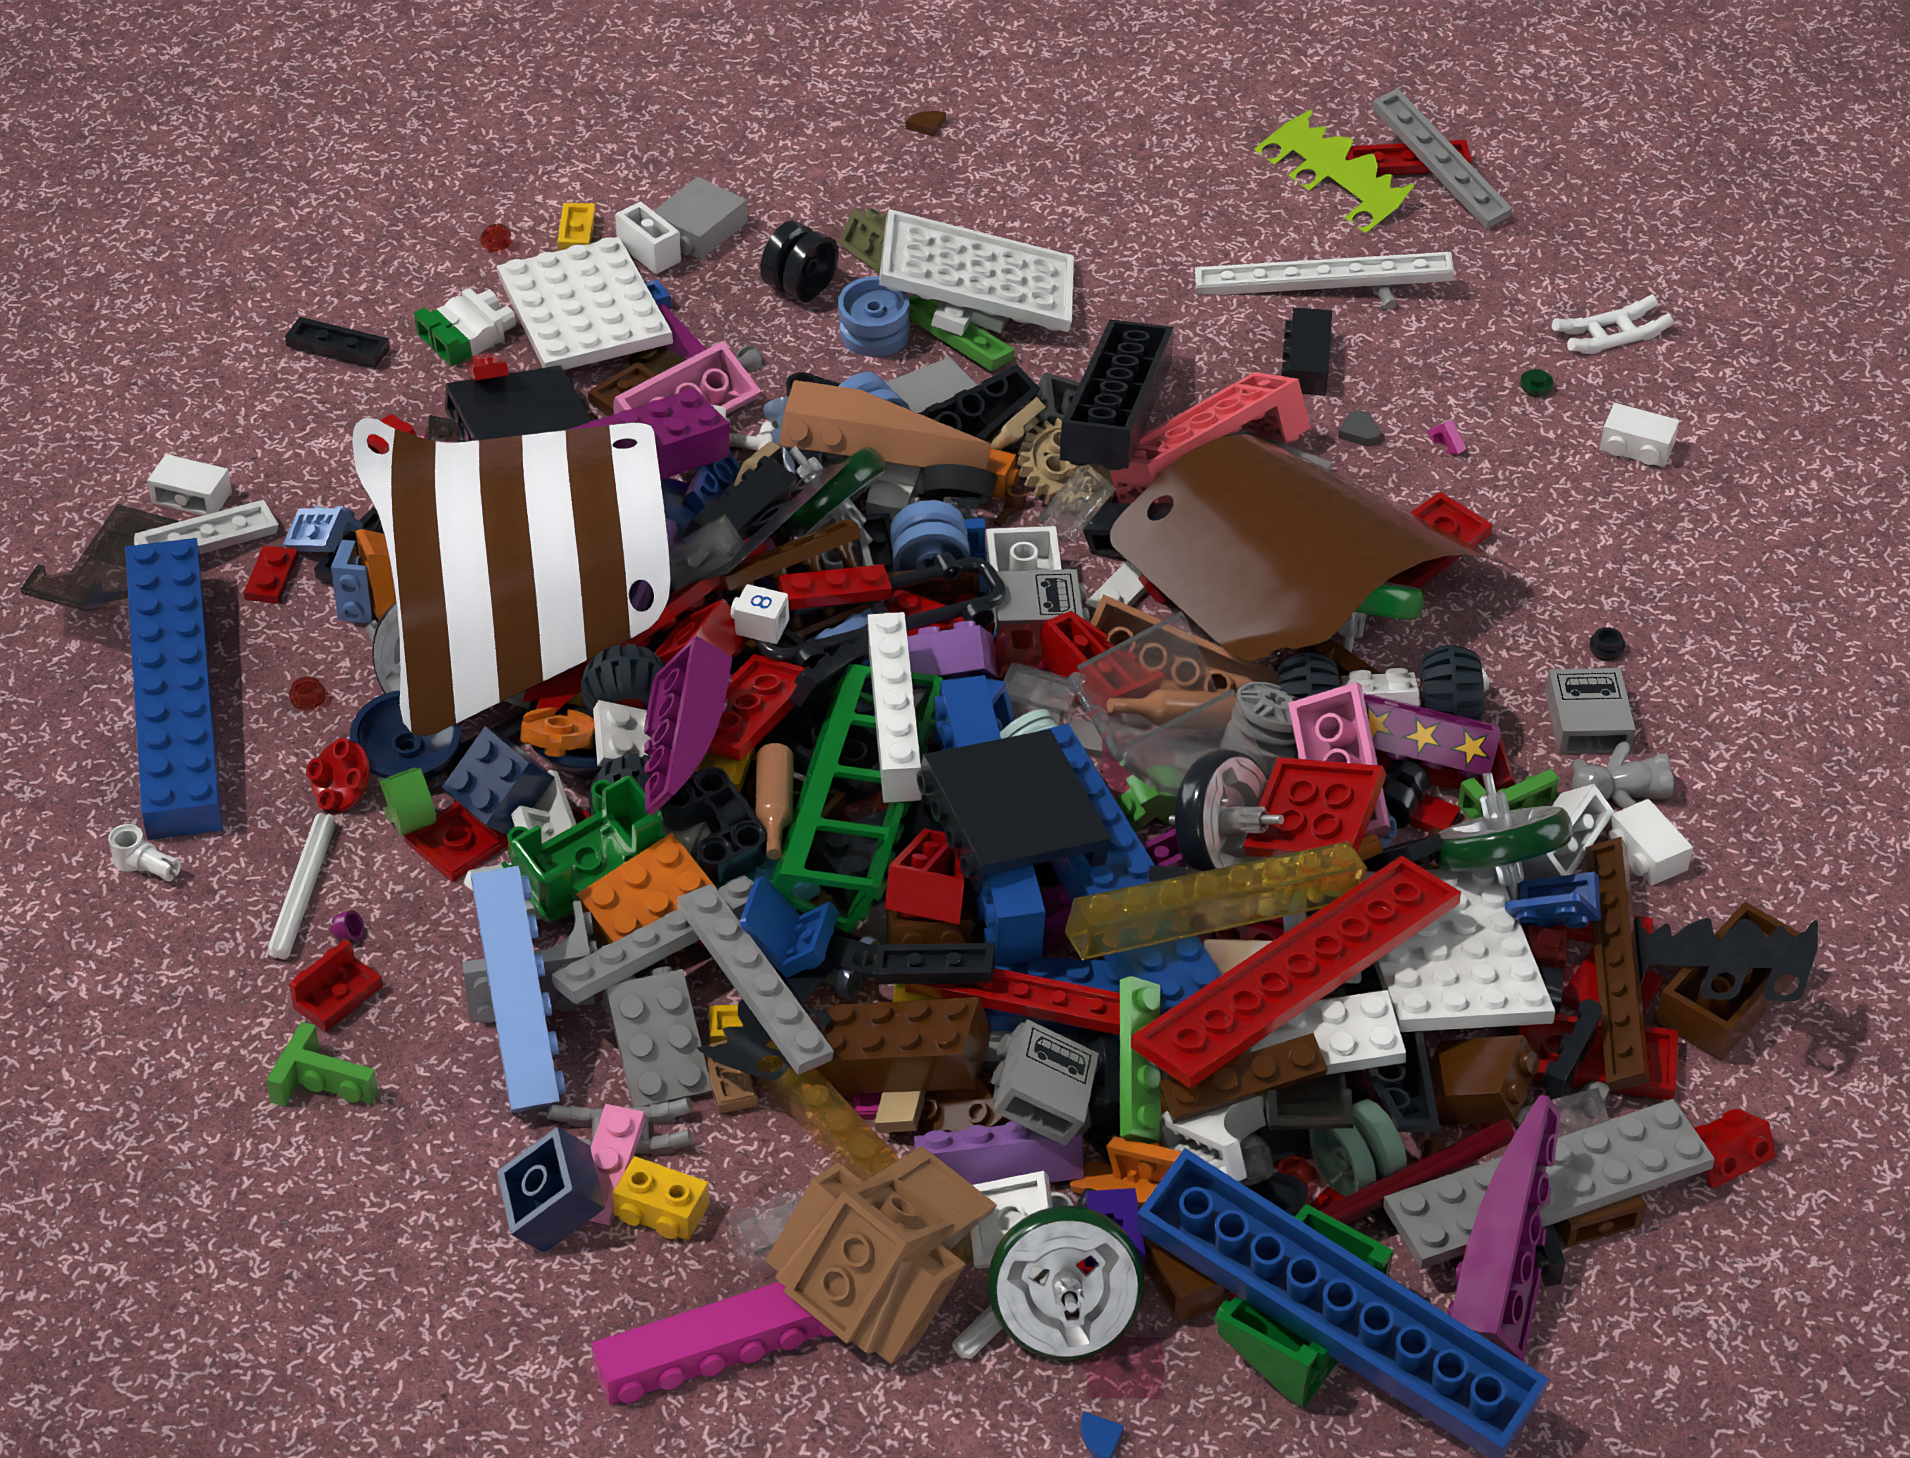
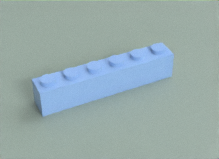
(515, 989)

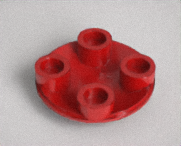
(339, 775)

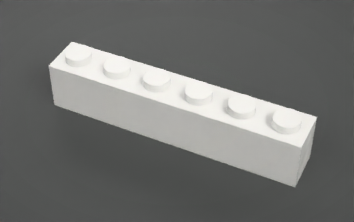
(894, 707)

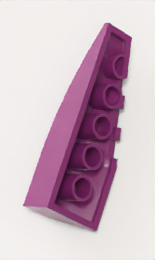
(683, 717)
(1498, 1271)

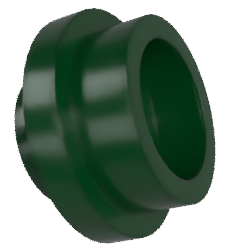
(1536, 382)

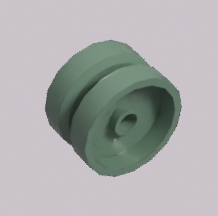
(1358, 1155)

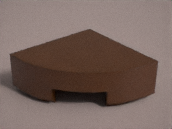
(926, 122)

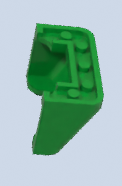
(1275, 1351)

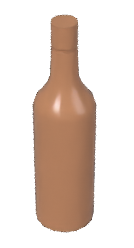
(1161, 705)
(774, 794)

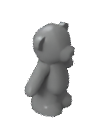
(1621, 782)

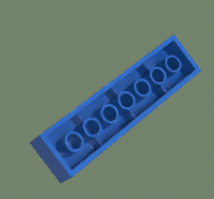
(1011, 897)

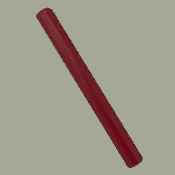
(1423, 1171)

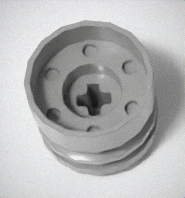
(1269, 720)

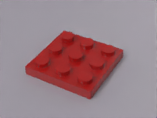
(1319, 804)

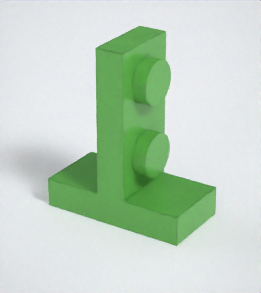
(1532, 792)
(318, 1072)

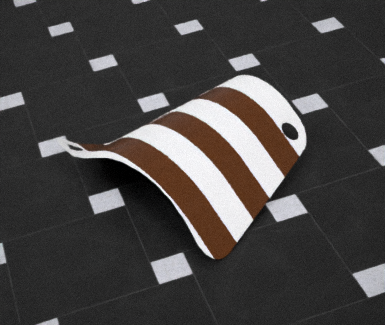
(512, 557)

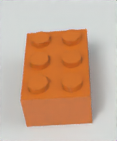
(641, 889)

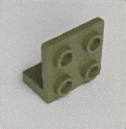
(865, 236)

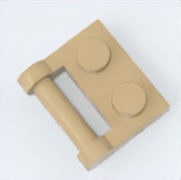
(1017, 426)

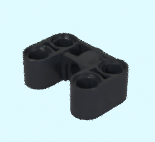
(714, 799)

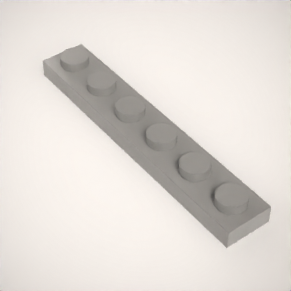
(1442, 158)
(639, 949)
(755, 979)

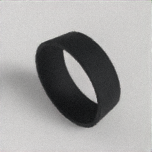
(958, 481)

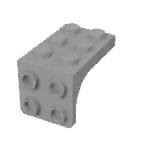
(555, 958)
(657, 1037)

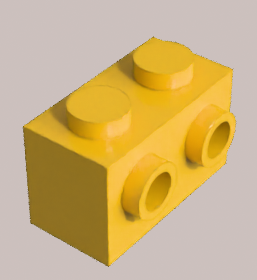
(660, 1199)

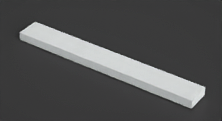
(1324, 273)

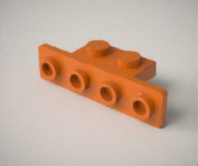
(1132, 1166)

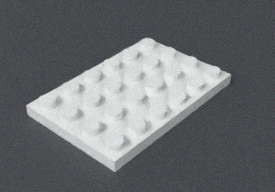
(977, 271)
(584, 304)
(1466, 965)

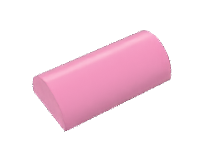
(712, 373)
(1338, 729)

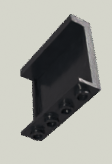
(515, 404)
(1011, 805)

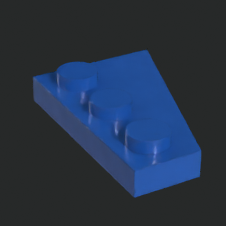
(711, 482)

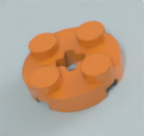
(558, 732)

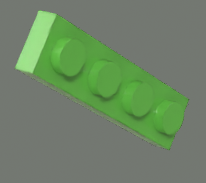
(974, 342)
(1138, 1076)

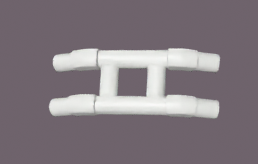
(1622, 318)

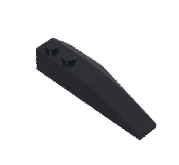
(1406, 1086)

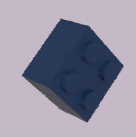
(497, 780)
(550, 1189)

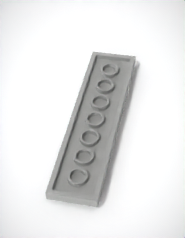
(1588, 1173)

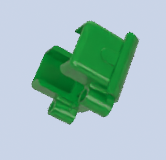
(586, 850)

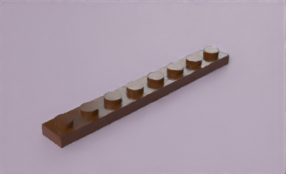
(1618, 969)

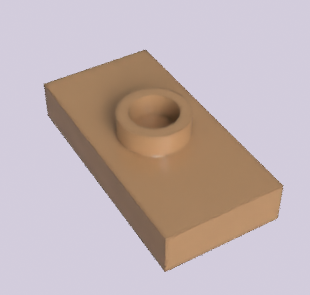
(730, 1087)

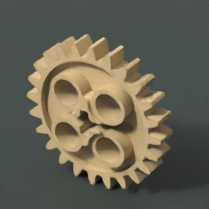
(1041, 462)

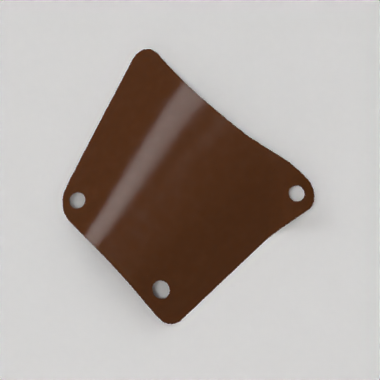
(1271, 544)

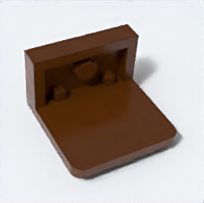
(961, 1107)

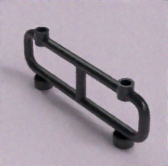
(944, 567)

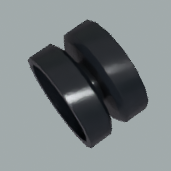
(799, 261)

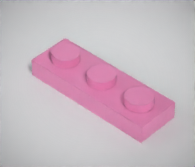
(613, 1151)

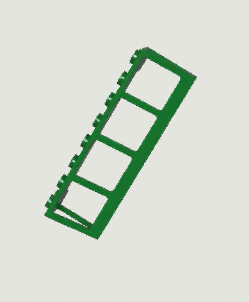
(815, 788)

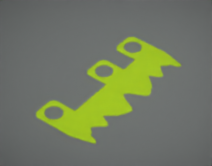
(1328, 158)

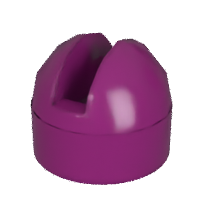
(347, 926)

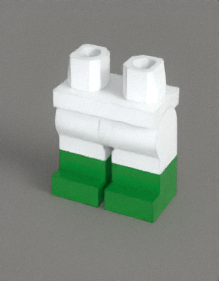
(464, 325)

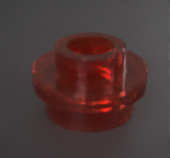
(495, 237)
(307, 693)

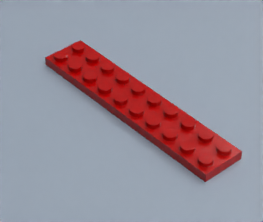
(1294, 971)

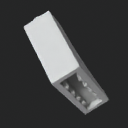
(1216, 1134)

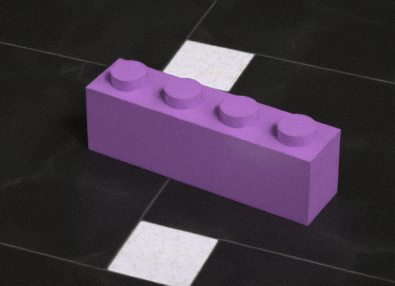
(1004, 1152)

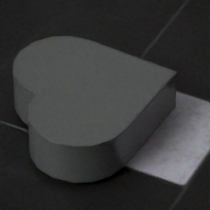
(1360, 429)

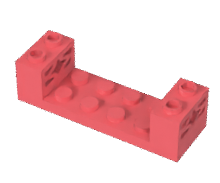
(1258, 403)

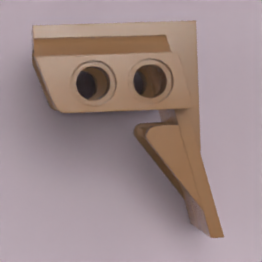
(878, 1251)

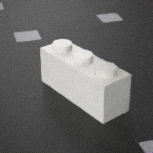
(1589, 816)

